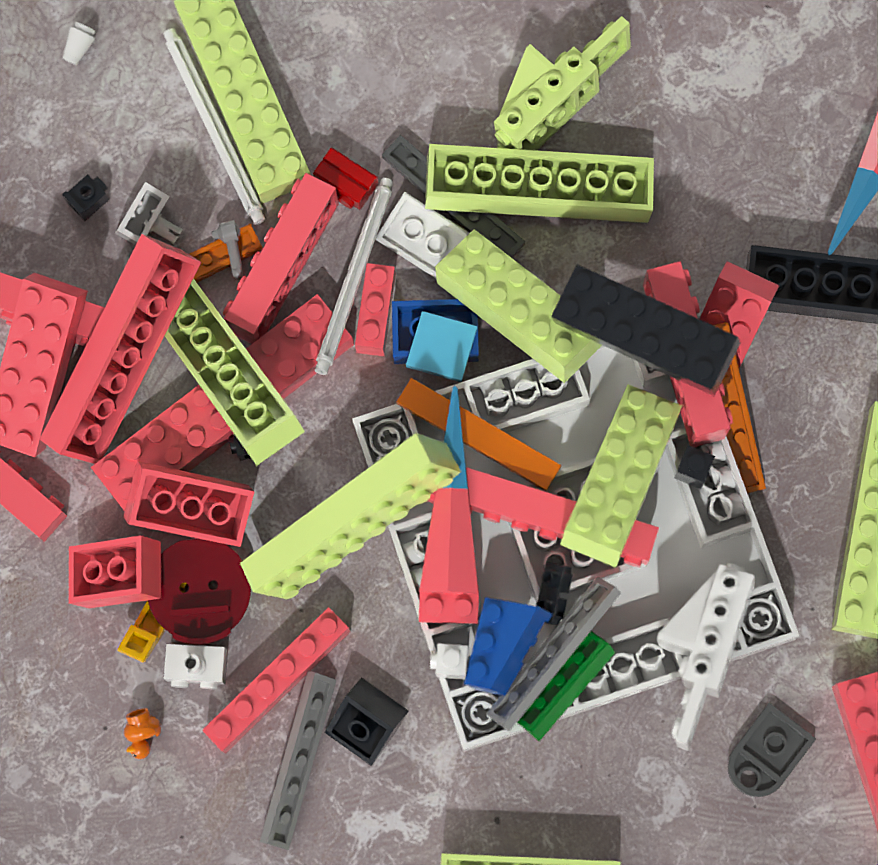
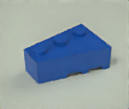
(501, 643)

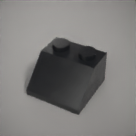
(366, 721)

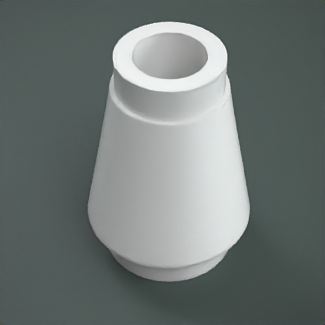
(78, 42)

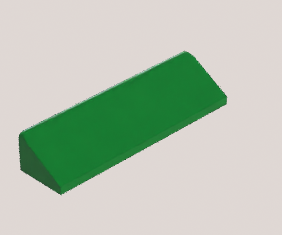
(566, 685)

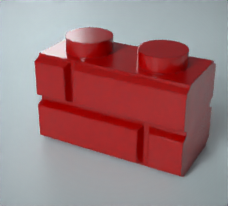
(350, 179)

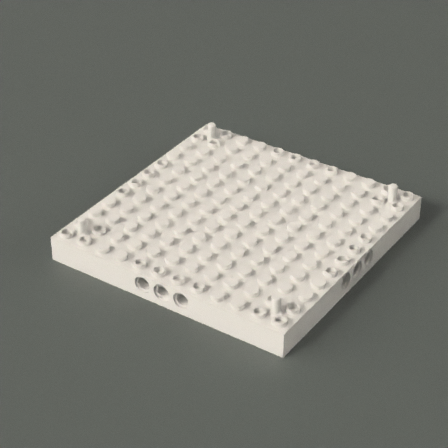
(693, 537)

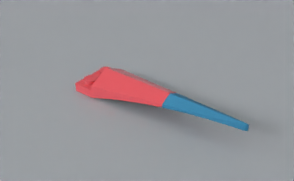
(862, 189)
(449, 570)

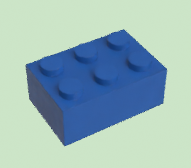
(407, 316)

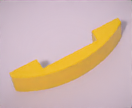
(144, 634)

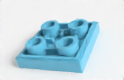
(441, 346)

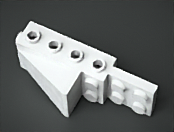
(706, 619)

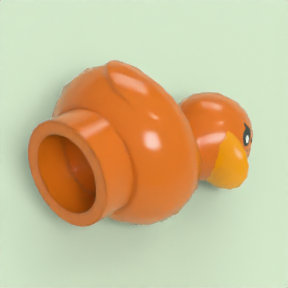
(140, 727)

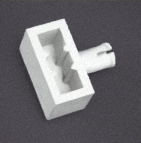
(145, 217)
(195, 665)

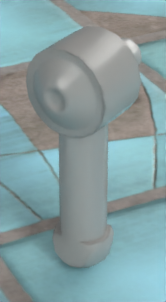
(229, 233)

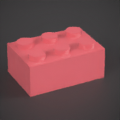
(740, 301)
(115, 572)

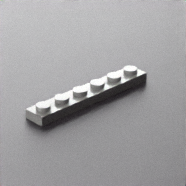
(554, 653)
(298, 760)

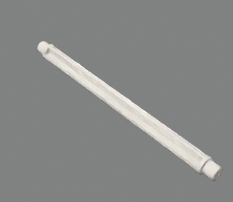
(214, 126)
(354, 276)

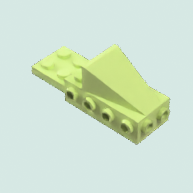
(550, 94)

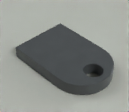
(768, 750)

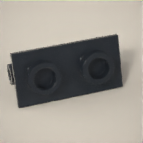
(554, 580)

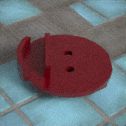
(201, 613)

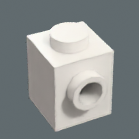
(450, 661)

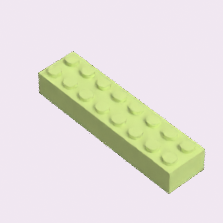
(244, 95)
(539, 183)
(231, 377)
(351, 517)
(858, 587)

